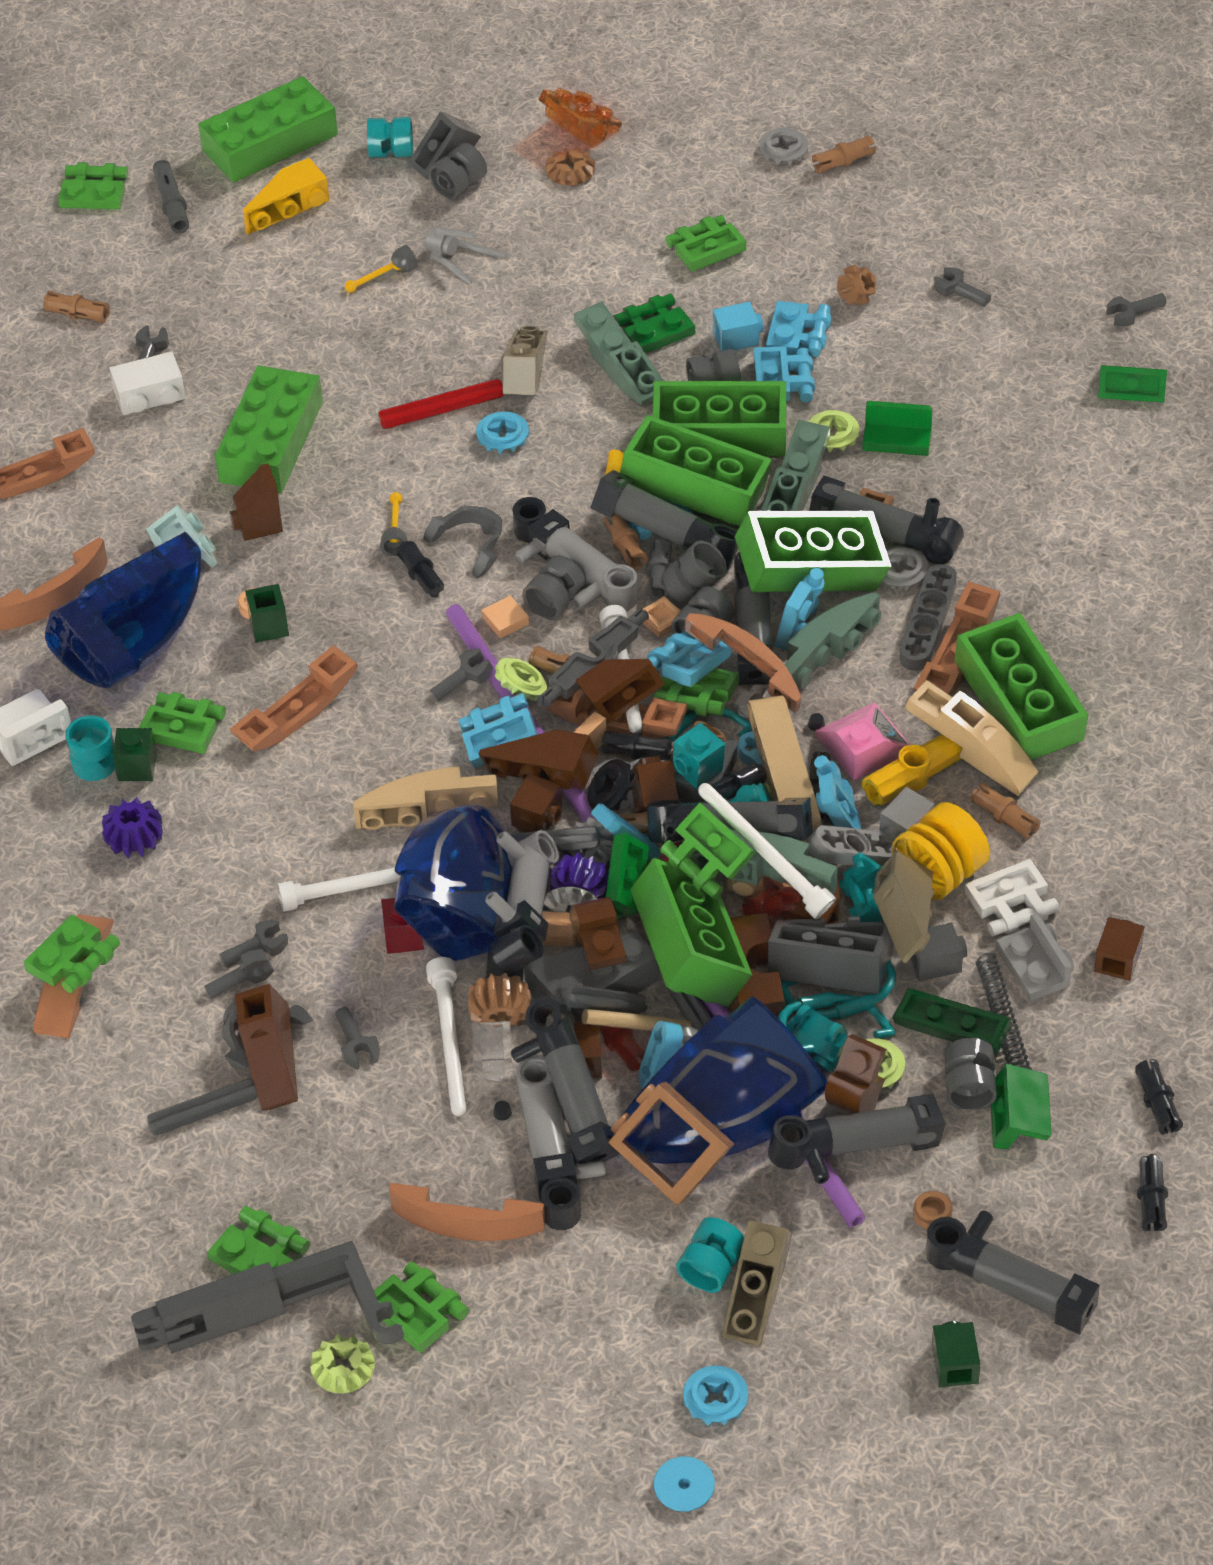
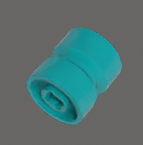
(390, 137)
(90, 747)
(710, 1254)

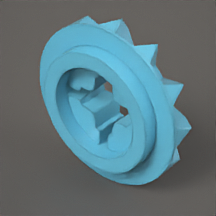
(491, 426)
(715, 1379)

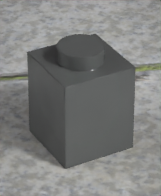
(941, 955)

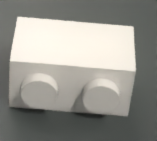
(147, 383)

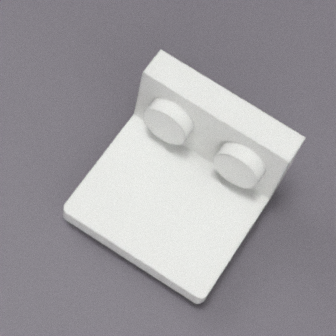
(31, 726)

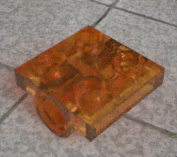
(579, 115)

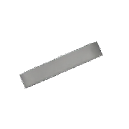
(832, 845)

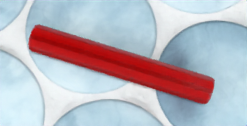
(440, 403)

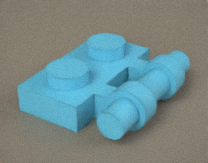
(789, 326)
(774, 364)
(800, 607)
(687, 658)
(503, 730)
(835, 795)

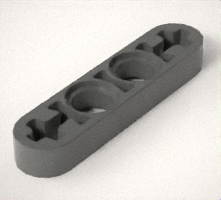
(928, 617)

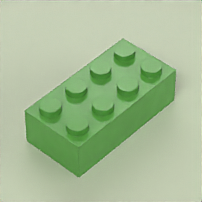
(268, 129)
(730, 411)
(269, 425)
(695, 470)
(787, 545)
(1021, 686)
(690, 935)

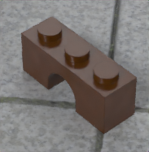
(753, 935)

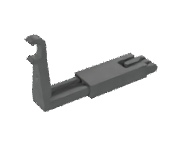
(258, 1296)

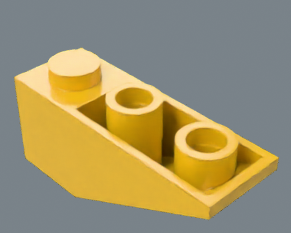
(287, 194)

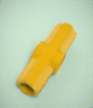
(911, 769)

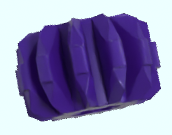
(132, 827)
(581, 874)

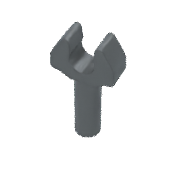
(957, 285)
(1129, 310)
(149, 344)
(466, 672)
(260, 941)
(253, 967)
(356, 1041)

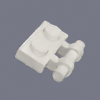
(1007, 889)

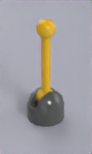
(402, 261)
(393, 536)

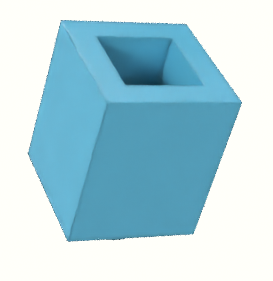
(737, 326)

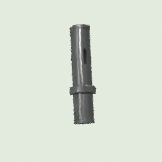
(173, 203)

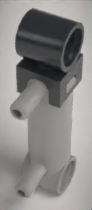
(551, 536)
(520, 919)
(549, 1147)

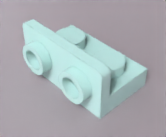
(176, 523)

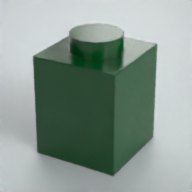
(267, 613)
(134, 754)
(955, 1354)

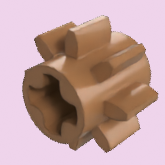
(856, 285)

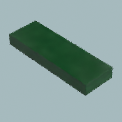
(950, 1019)

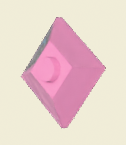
(862, 741)

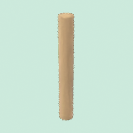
(627, 1020)

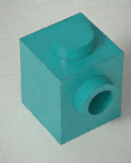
(698, 755)

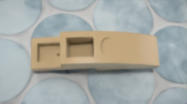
(980, 735)
(411, 797)

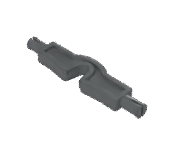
(603, 645)

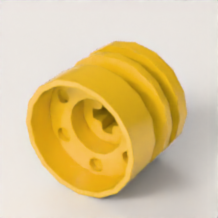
(947, 844)

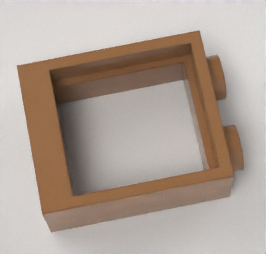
(718, 1147)

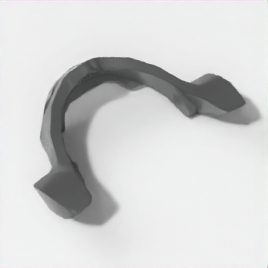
(484, 517)
(237, 1056)

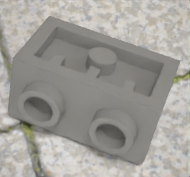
(1036, 959)

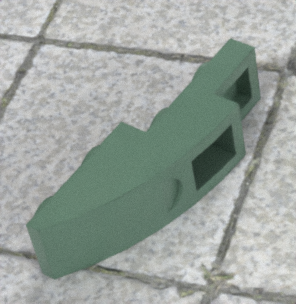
(615, 353)
(799, 468)
(831, 634)
(795, 852)

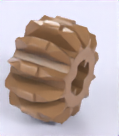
(499, 999)

